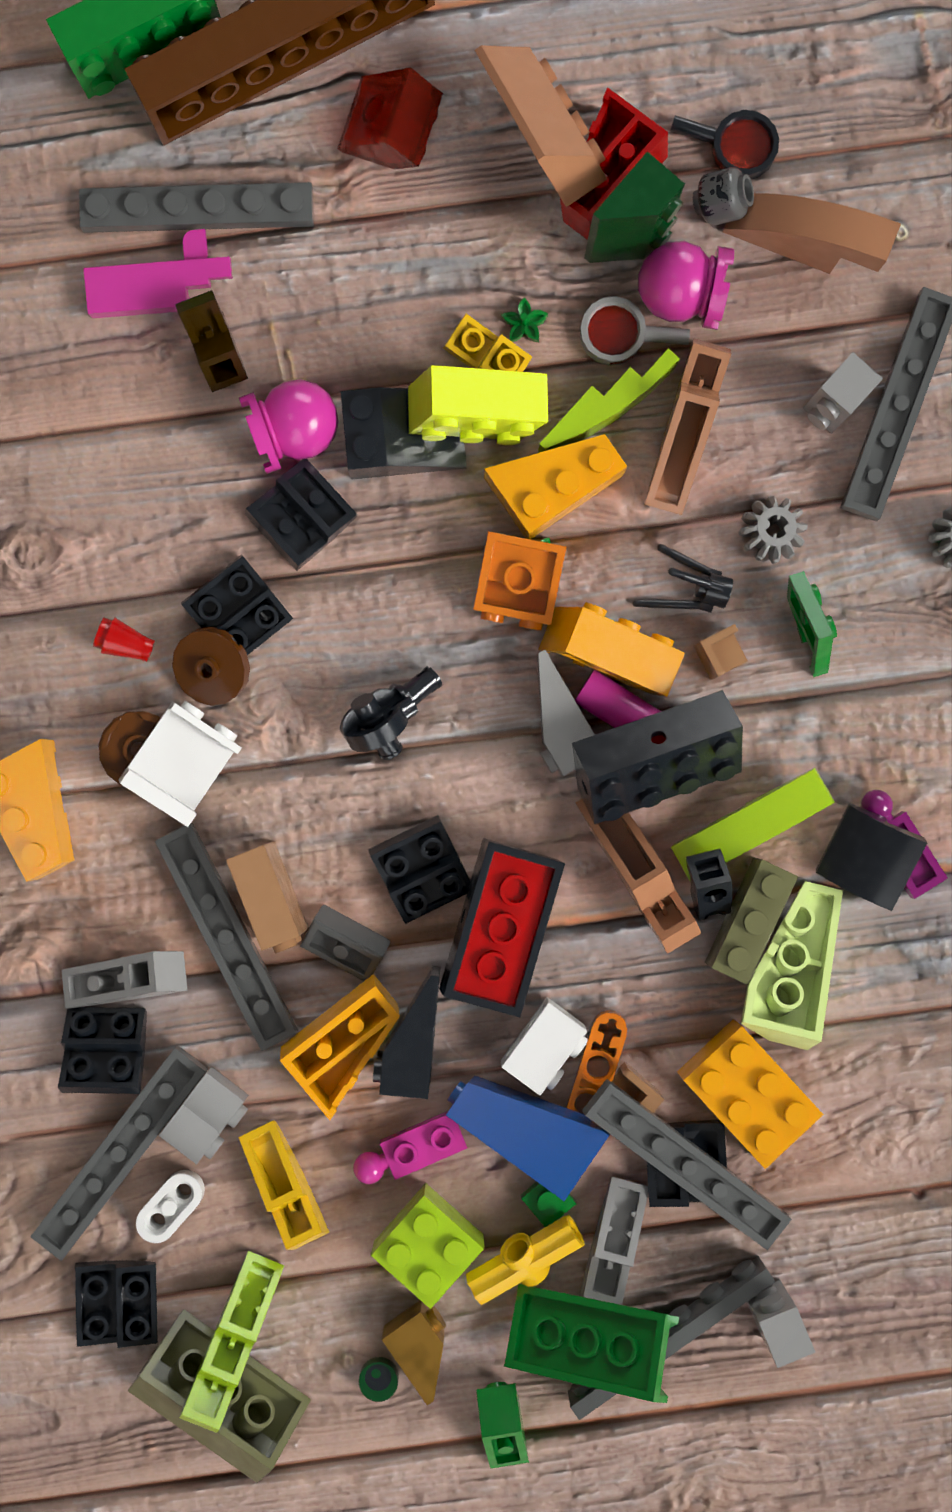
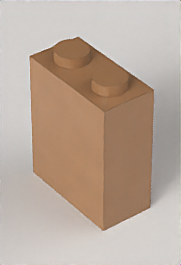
(268, 897)

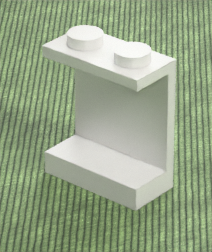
(179, 761)

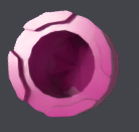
(685, 282)
(292, 421)

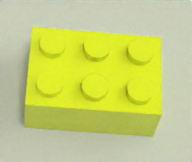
(477, 404)

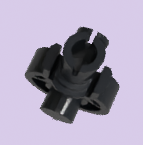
(386, 714)

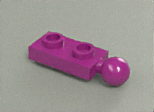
(927, 870)

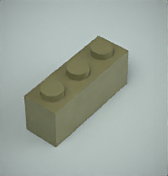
(751, 920)

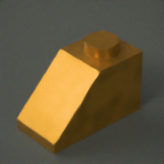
(417, 1346)

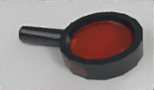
(740, 141)

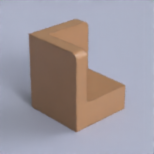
(720, 652)
(637, 1087)

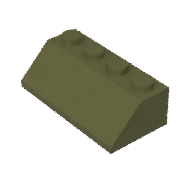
(259, 1413)

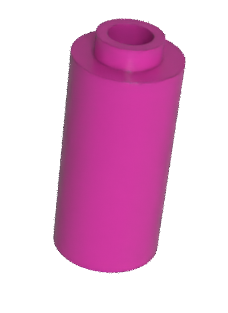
(611, 701)

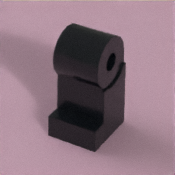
(710, 884)

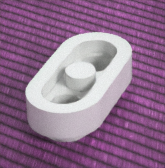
(171, 1204)

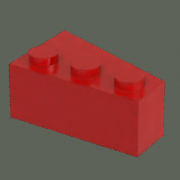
(623, 138)

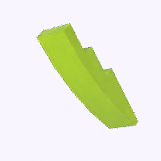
(598, 411)
(758, 819)
(232, 1342)

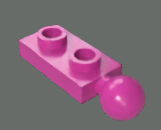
(411, 1149)

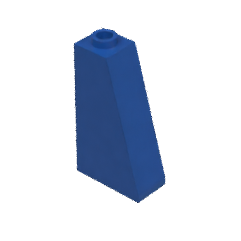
(531, 1133)

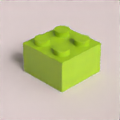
(428, 1246)

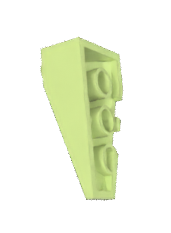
(793, 978)

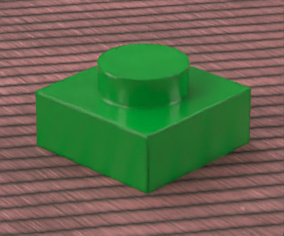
(545, 1204)

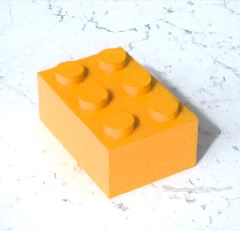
(749, 1093)

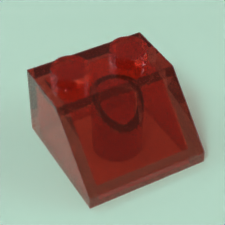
(391, 119)

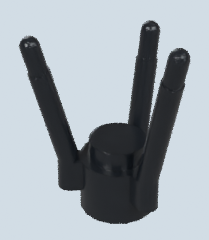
(710, 586)

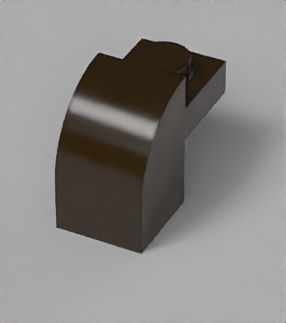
(212, 341)

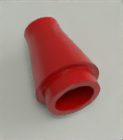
(122, 640)

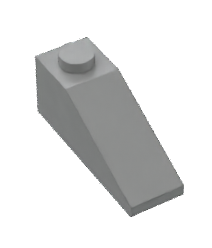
(560, 718)
(125, 979)

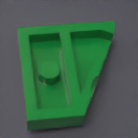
(811, 622)

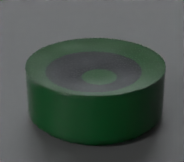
(378, 1379)

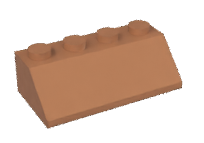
(544, 119)

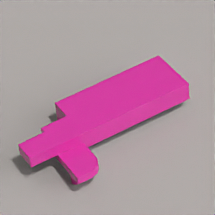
(155, 285)

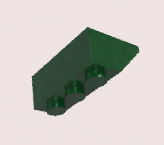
(636, 214)

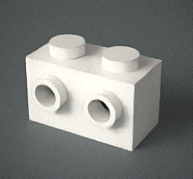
(544, 1047)

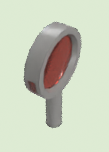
(616, 330)

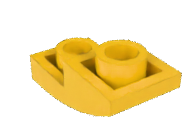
(483, 349)

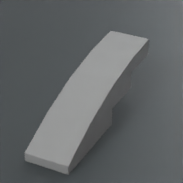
(615, 1241)

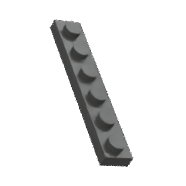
(196, 207)
(899, 405)
(226, 936)
(119, 1153)
(686, 1164)
(713, 1305)

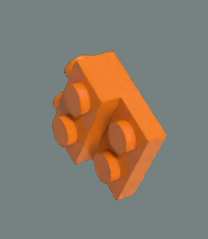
(519, 580)

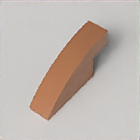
(816, 231)
(688, 426)
(644, 879)

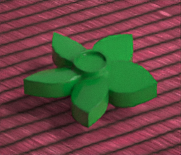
(525, 321)

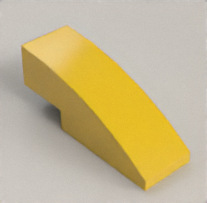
(283, 1186)

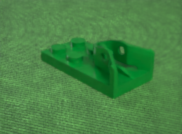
(589, 1342)

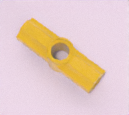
(525, 1259)

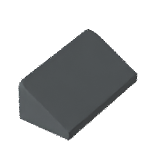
(345, 943)

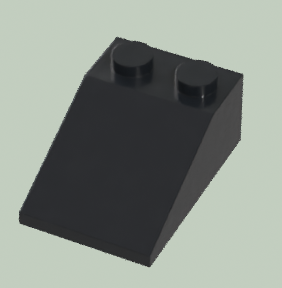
(380, 437)
(408, 1055)

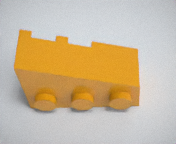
(554, 482)
(613, 648)
(33, 811)
(339, 1043)

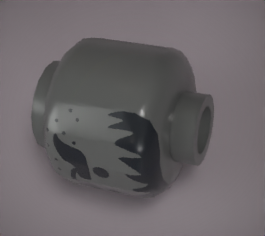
(723, 196)

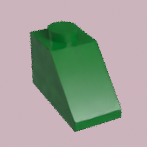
(502, 1425)

